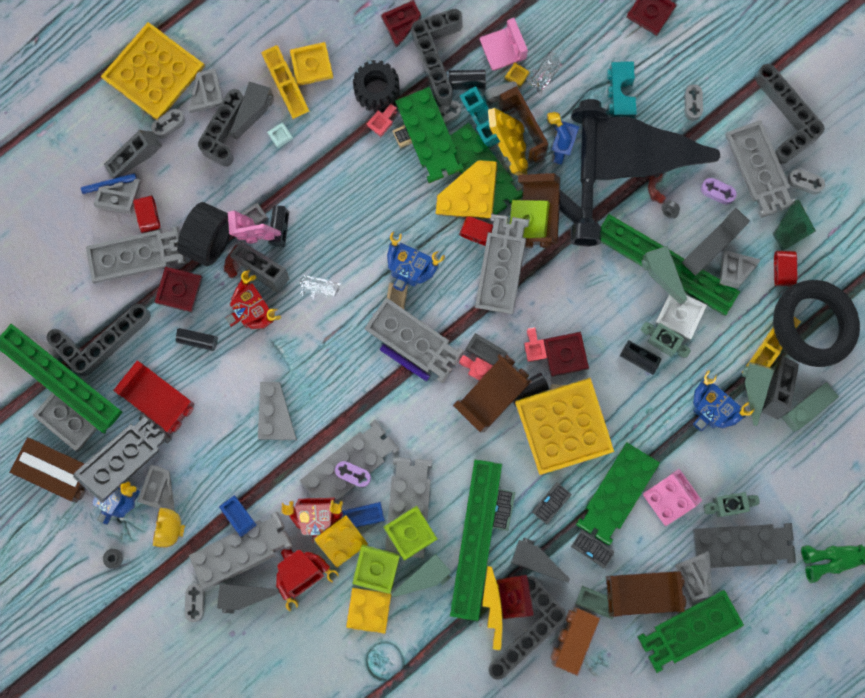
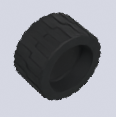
(204, 234)

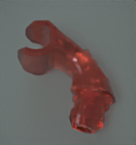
(654, 194)
(229, 265)

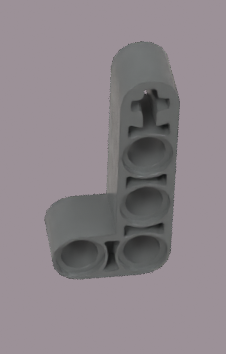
(225, 125)
(716, 242)

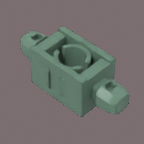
(682, 350)
(744, 504)

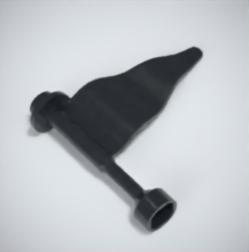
(622, 150)

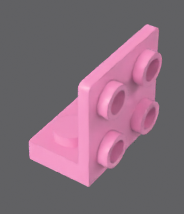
(504, 46)
(246, 230)
(672, 497)

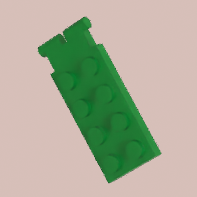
(429, 134)
(471, 149)
(618, 492)
(691, 630)

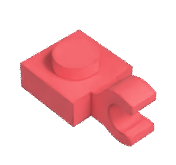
(381, 121)
(534, 348)
(477, 368)

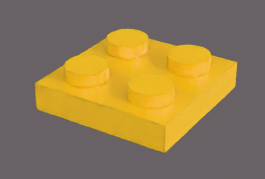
(311, 64)
(341, 541)
(368, 610)

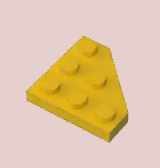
(511, 139)
(470, 193)

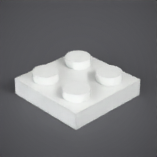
(681, 318)

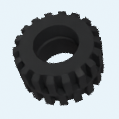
(373, 72)

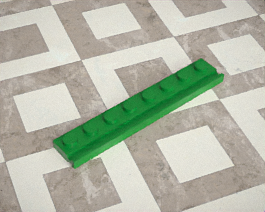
(634, 246)
(58, 379)
(476, 540)

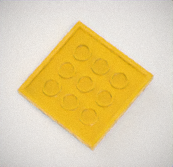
(153, 71)
(564, 426)

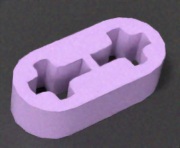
(721, 188)
(355, 470)

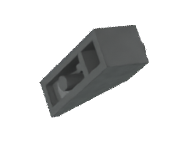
(252, 107)
(132, 153)
(262, 267)
(781, 388)
(533, 558)
(238, 597)

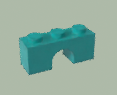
(621, 75)
(478, 109)

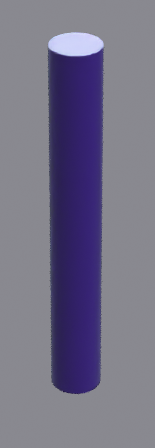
(404, 362)

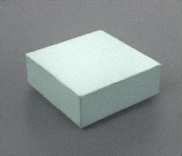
(280, 135)

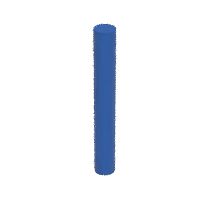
(94, 187)

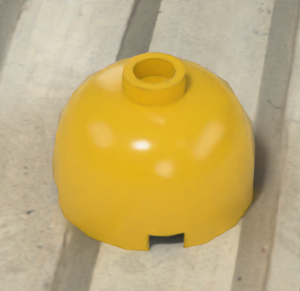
(167, 528)

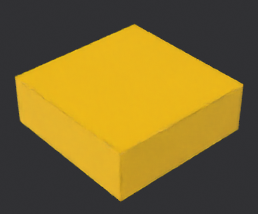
(517, 74)

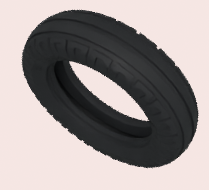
(842, 307)

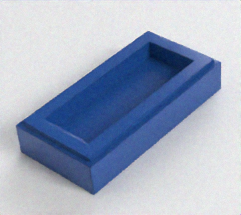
(365, 514)
(237, 516)

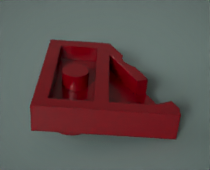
(399, 21)

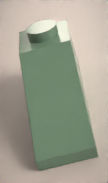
(663, 271)
(757, 384)
(810, 407)
(427, 576)

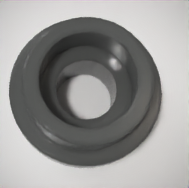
(670, 209)
(118, 558)

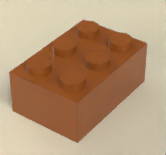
(574, 640)

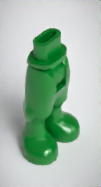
(841, 558)

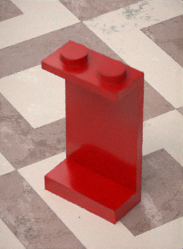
(154, 397)

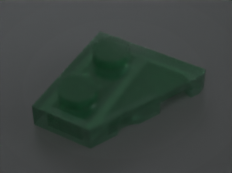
(793, 226)

